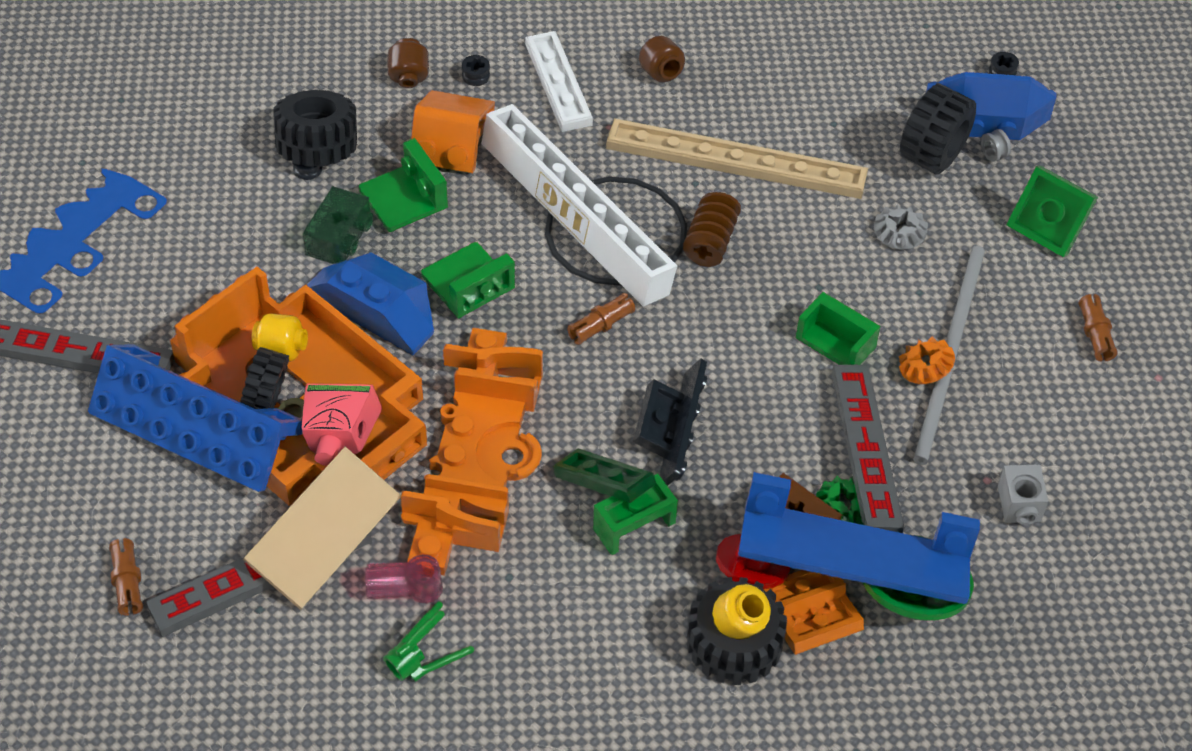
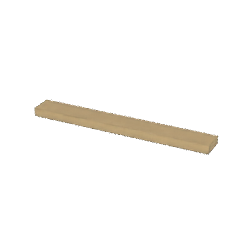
(737, 158)

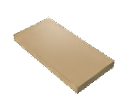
(322, 528)

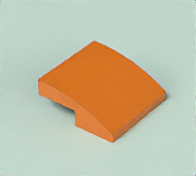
(816, 610)

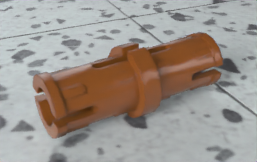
(601, 318)
(1097, 327)
(125, 577)

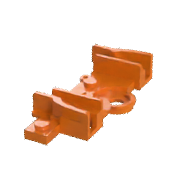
(475, 436)

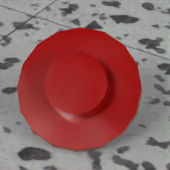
(735, 566)

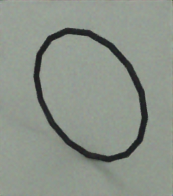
(610, 281)

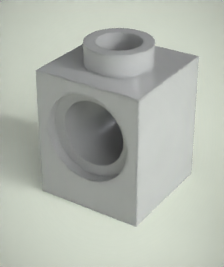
(1025, 482)

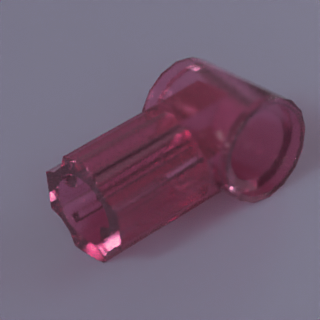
(401, 579)

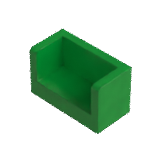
(837, 331)
(617, 517)

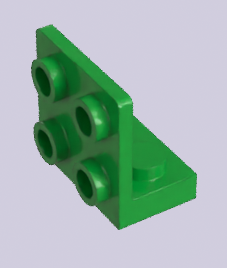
(408, 191)
(470, 278)

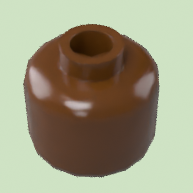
(662, 59)
(408, 62)

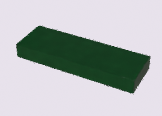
(604, 475)

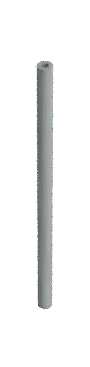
(953, 340)

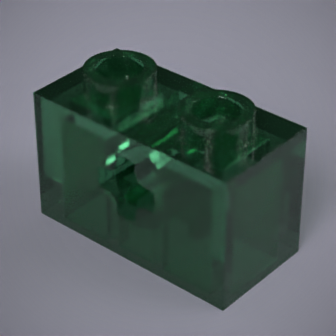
(337, 226)

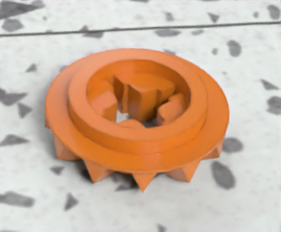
(916, 371)

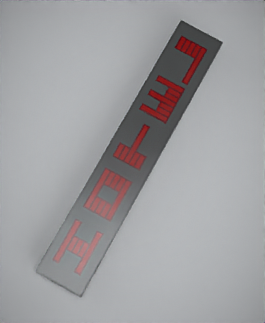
(63, 347)
(867, 448)
(209, 595)

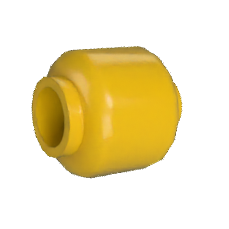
(280, 334)
(741, 612)

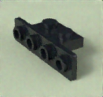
(668, 420)

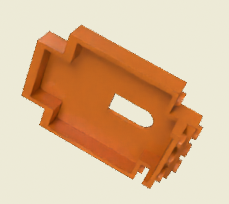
(218, 349)

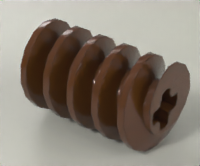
(711, 229)

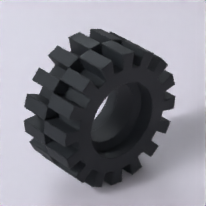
(265, 379)

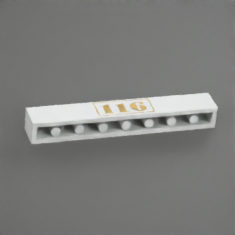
(579, 205)

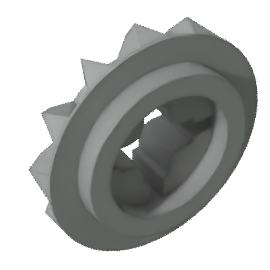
(907, 237)

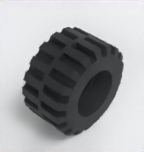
(315, 127)
(937, 128)
(728, 656)

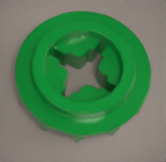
(830, 494)

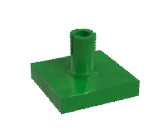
(1051, 211)

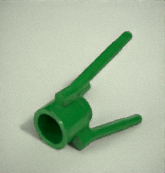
(406, 656)

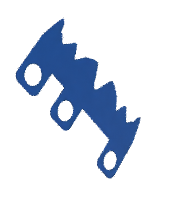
(78, 220)

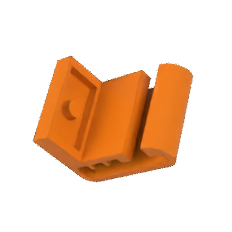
(450, 128)

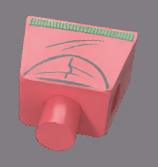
(338, 418)

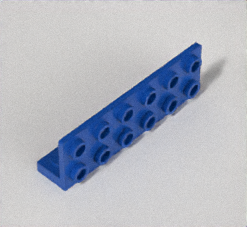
(189, 416)
(854, 550)

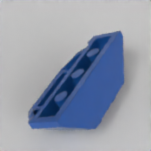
(1004, 102)
(379, 299)

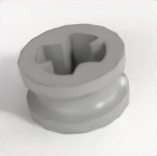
(995, 145)

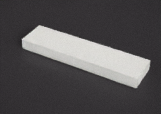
(558, 81)

